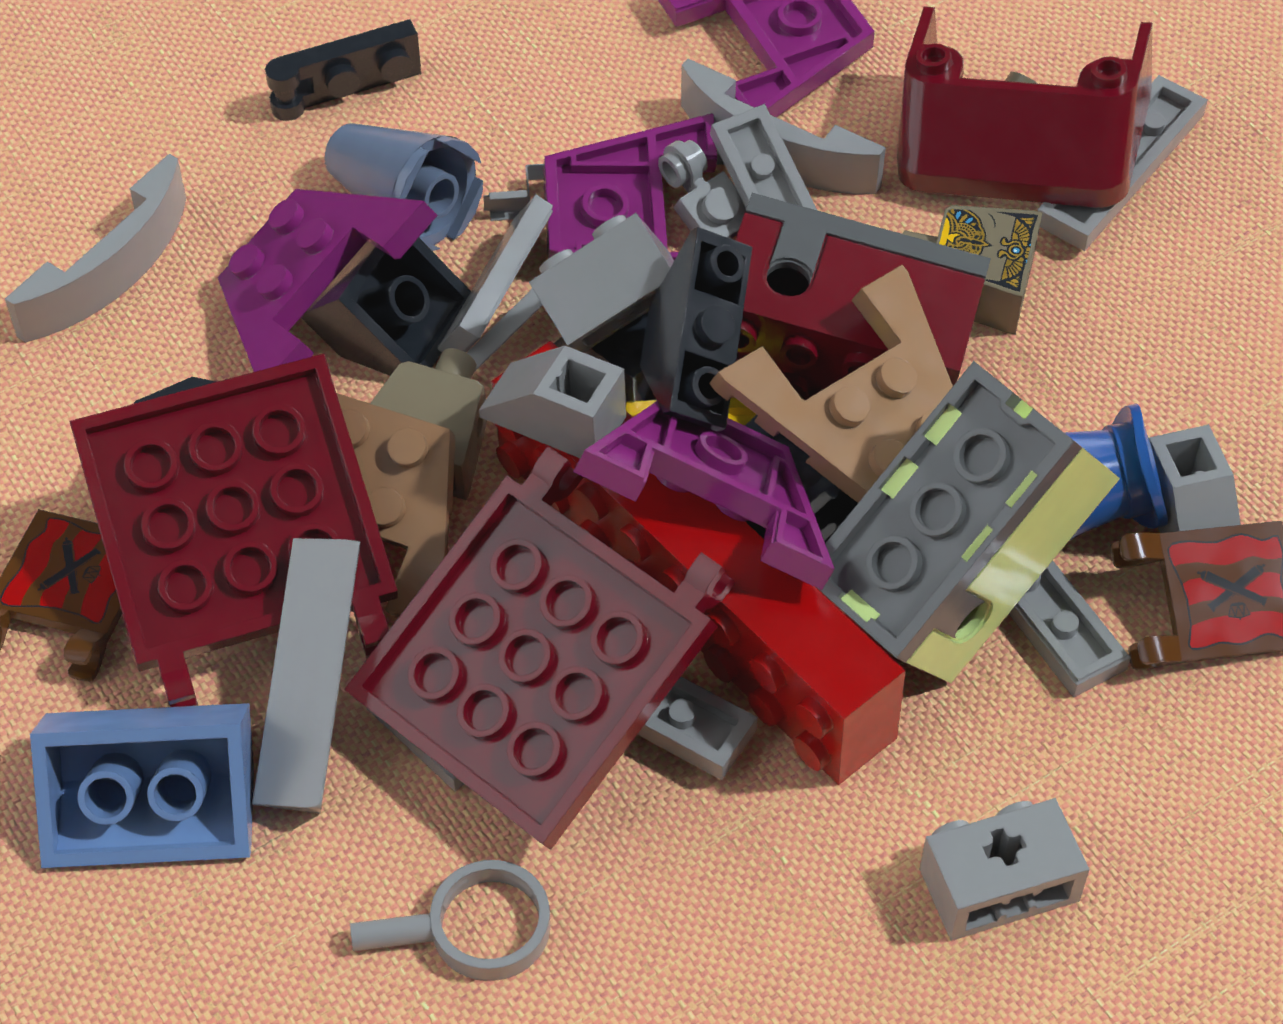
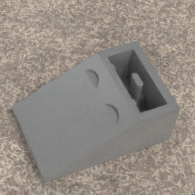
(603, 282)

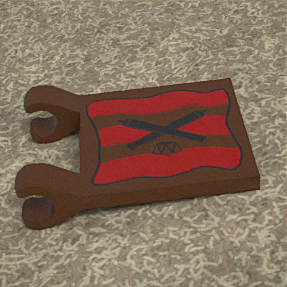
(63, 583)
(1218, 591)

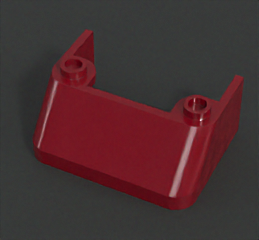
(1021, 136)

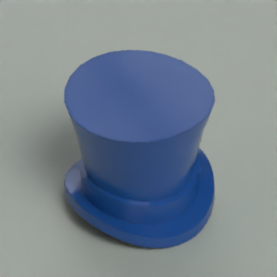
(1129, 455)

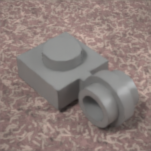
(708, 204)

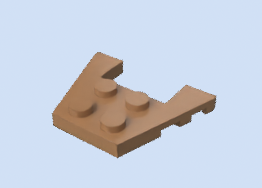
(869, 414)
(409, 486)

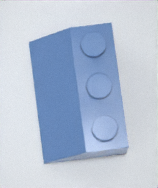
(143, 785)

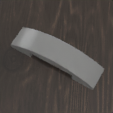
(834, 164)
(59, 299)

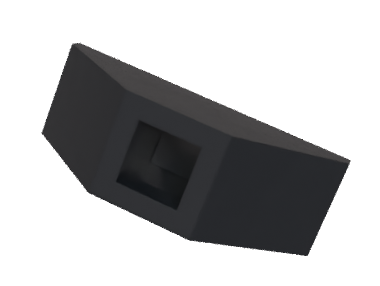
(696, 327)

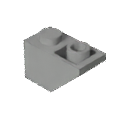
(559, 399)
(1195, 480)

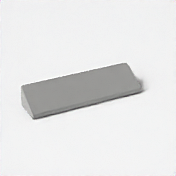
(306, 674)

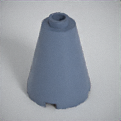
(409, 167)

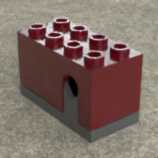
(813, 266)

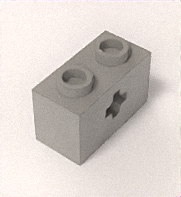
(1003, 867)

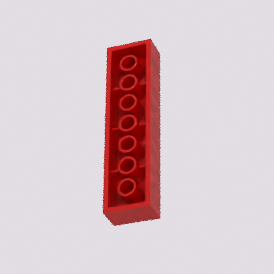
(774, 632)

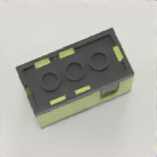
(961, 525)

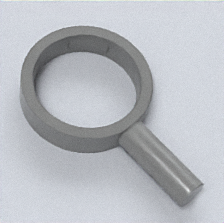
(429, 928)

